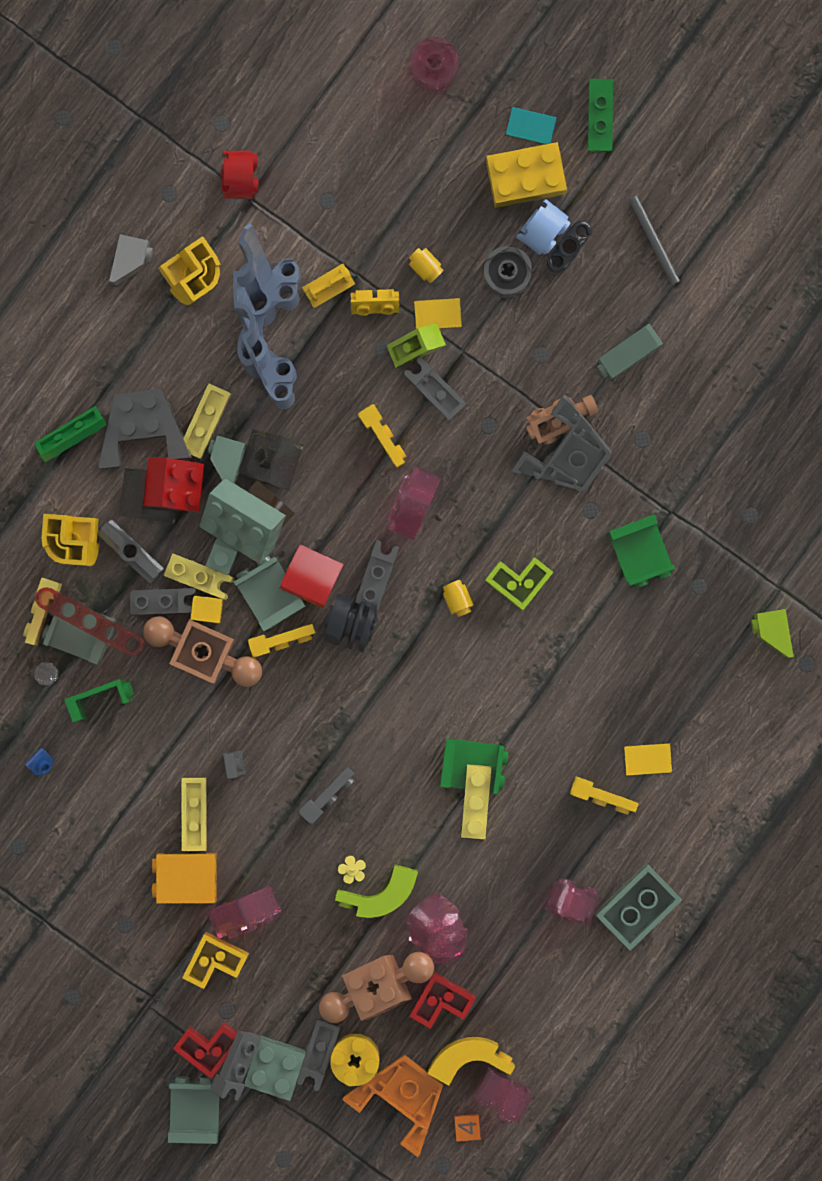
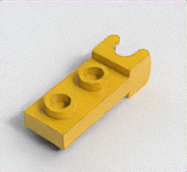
(371, 419)
(261, 645)
(583, 789)

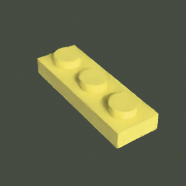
(206, 420)
(476, 801)
(194, 814)

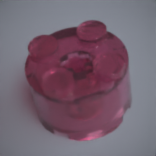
(422, 58)
(572, 902)

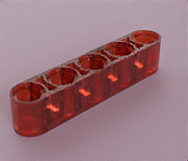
(79, 616)

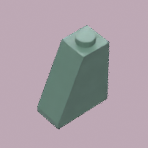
(629, 352)

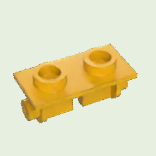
(328, 285)
(385, 303)

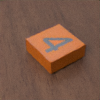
(467, 1127)

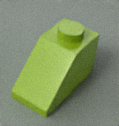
(416, 344)
(774, 631)

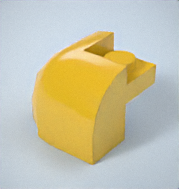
(192, 271)
(70, 539)

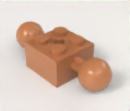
(160, 632)
(361, 986)

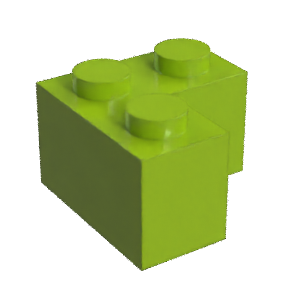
(519, 588)

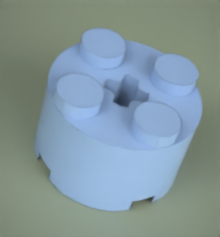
(543, 228)

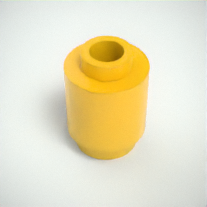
(425, 265)
(457, 598)

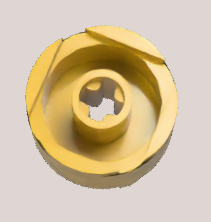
(352, 1073)

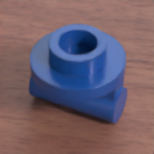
(40, 762)

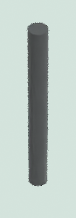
(654, 240)

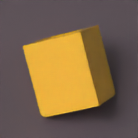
(206, 609)

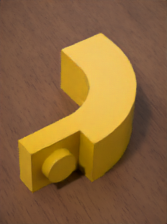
(466, 1050)

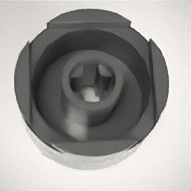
(512, 259)

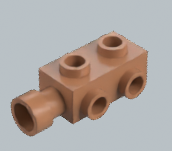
(553, 426)

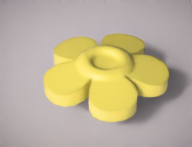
(352, 870)

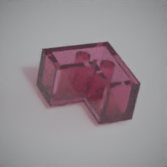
(413, 502)
(245, 913)
(503, 1093)

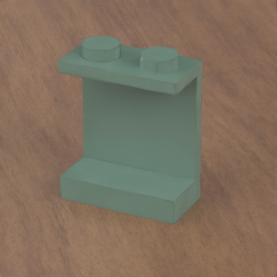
(263, 594)
(74, 640)
(193, 1111)

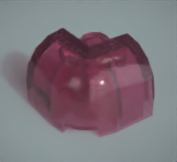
(438, 929)

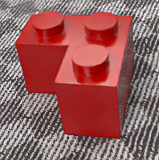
(440, 994)
(205, 1053)

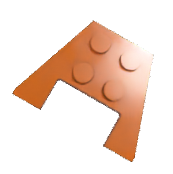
(408, 1090)

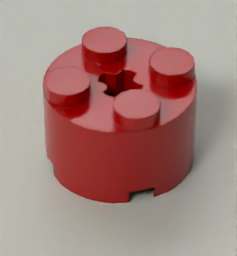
(238, 174)

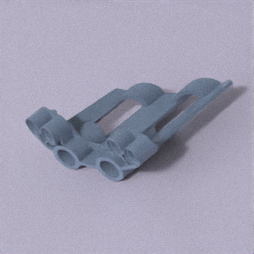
(259, 283)

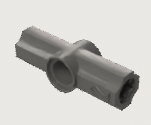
(119, 540)

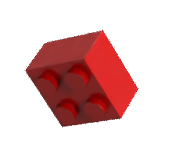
(173, 484)

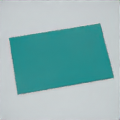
(531, 125)

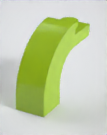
(388, 900)

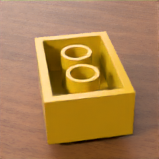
(526, 175)

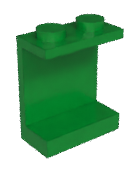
(641, 551)
(75, 704)
(462, 752)

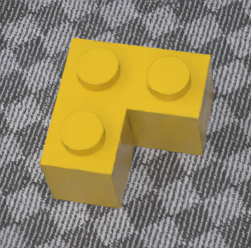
(213, 954)

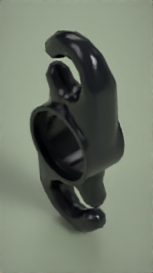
(571, 235)

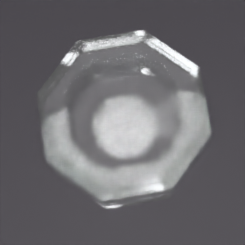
(46, 673)

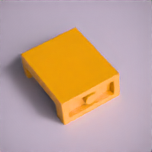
(185, 878)

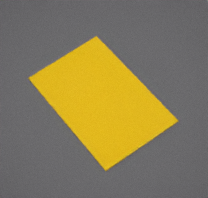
(443, 312)
(648, 759)

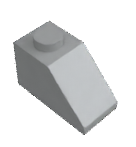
(129, 258)

